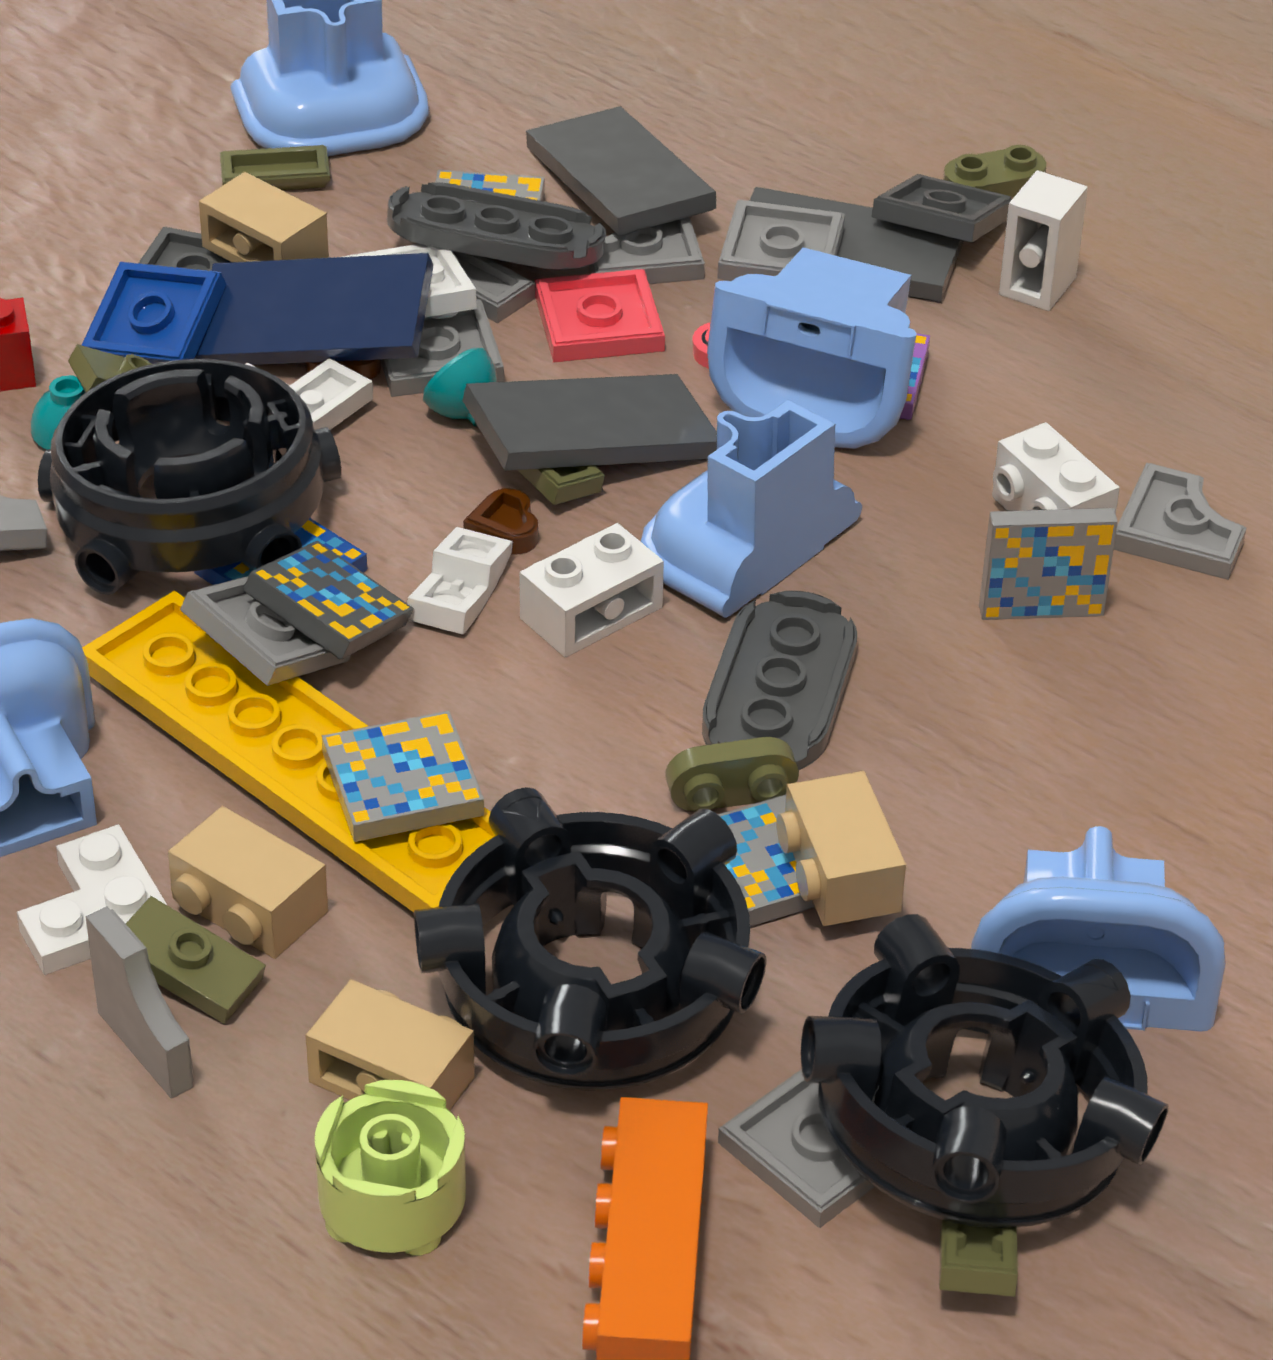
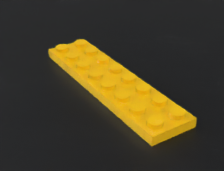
(268, 744)

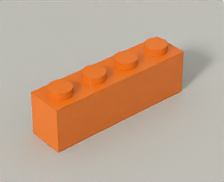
(651, 1232)

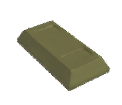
(281, 167)

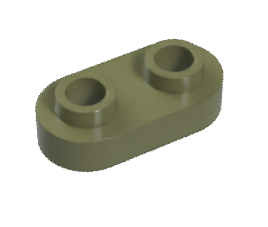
(996, 171)
(731, 773)

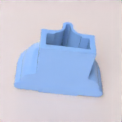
(329, 80)
(818, 336)
(755, 510)
(43, 735)
(1117, 911)

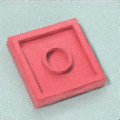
(599, 315)

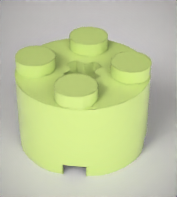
(391, 1168)

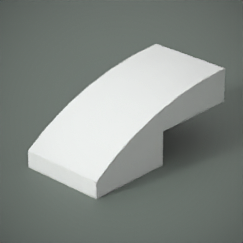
(461, 580)

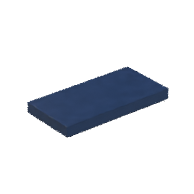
(320, 309)

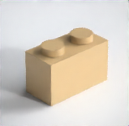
(261, 223)
(842, 848)
(248, 882)
(378, 1037)

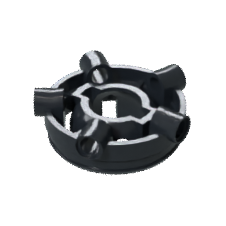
(212, 482)
(567, 1019)
(977, 1154)

